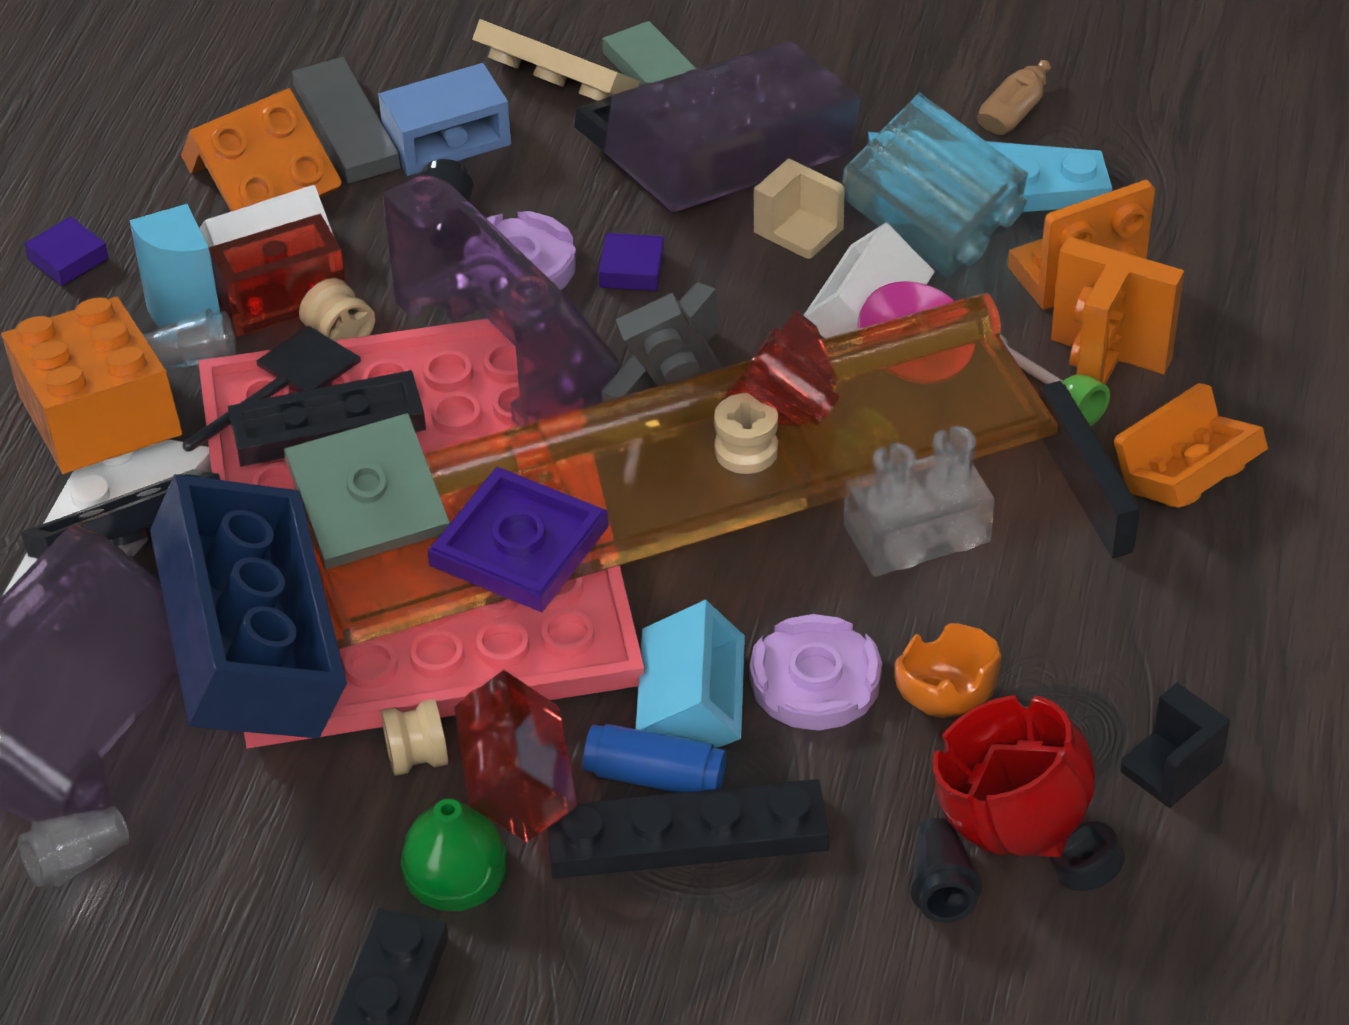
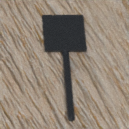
(302, 361)

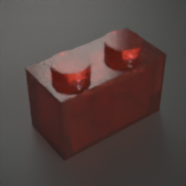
(271, 271)
(515, 756)

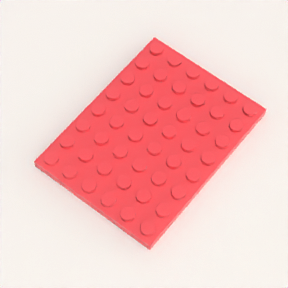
(466, 390)

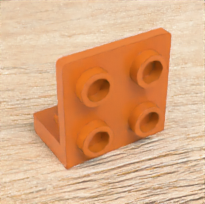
(261, 152)
(1110, 220)

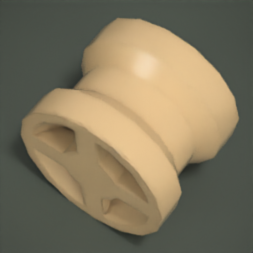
(336, 311)
(745, 434)
(414, 737)

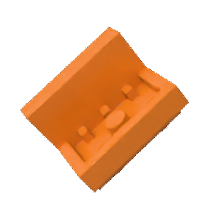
(1114, 309)

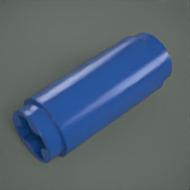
(653, 759)

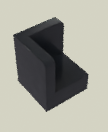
(1181, 750)

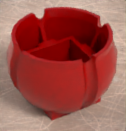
(1015, 777)

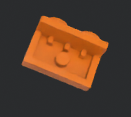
(1185, 449)

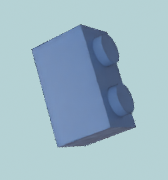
(446, 117)

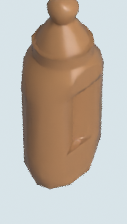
(1013, 99)

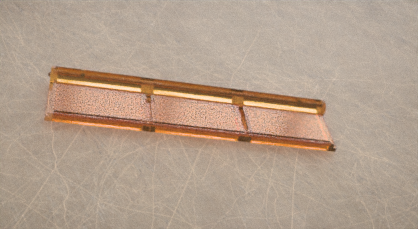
(657, 465)

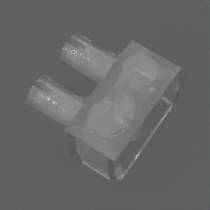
(919, 506)

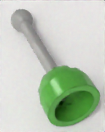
(1087, 391)

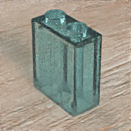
(936, 185)

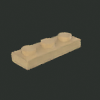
(551, 63)

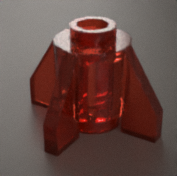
(791, 374)

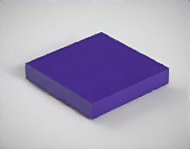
(518, 539)

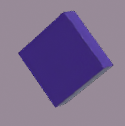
(66, 250)
(631, 261)

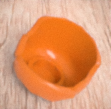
(949, 673)

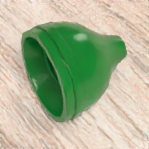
(453, 857)

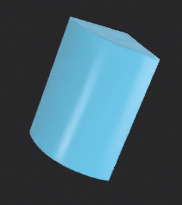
(173, 265)
(692, 677)

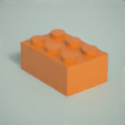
(91, 383)

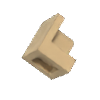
(799, 208)

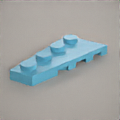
(1055, 174)

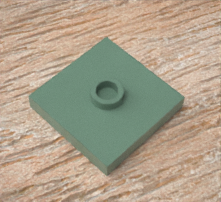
(366, 491)

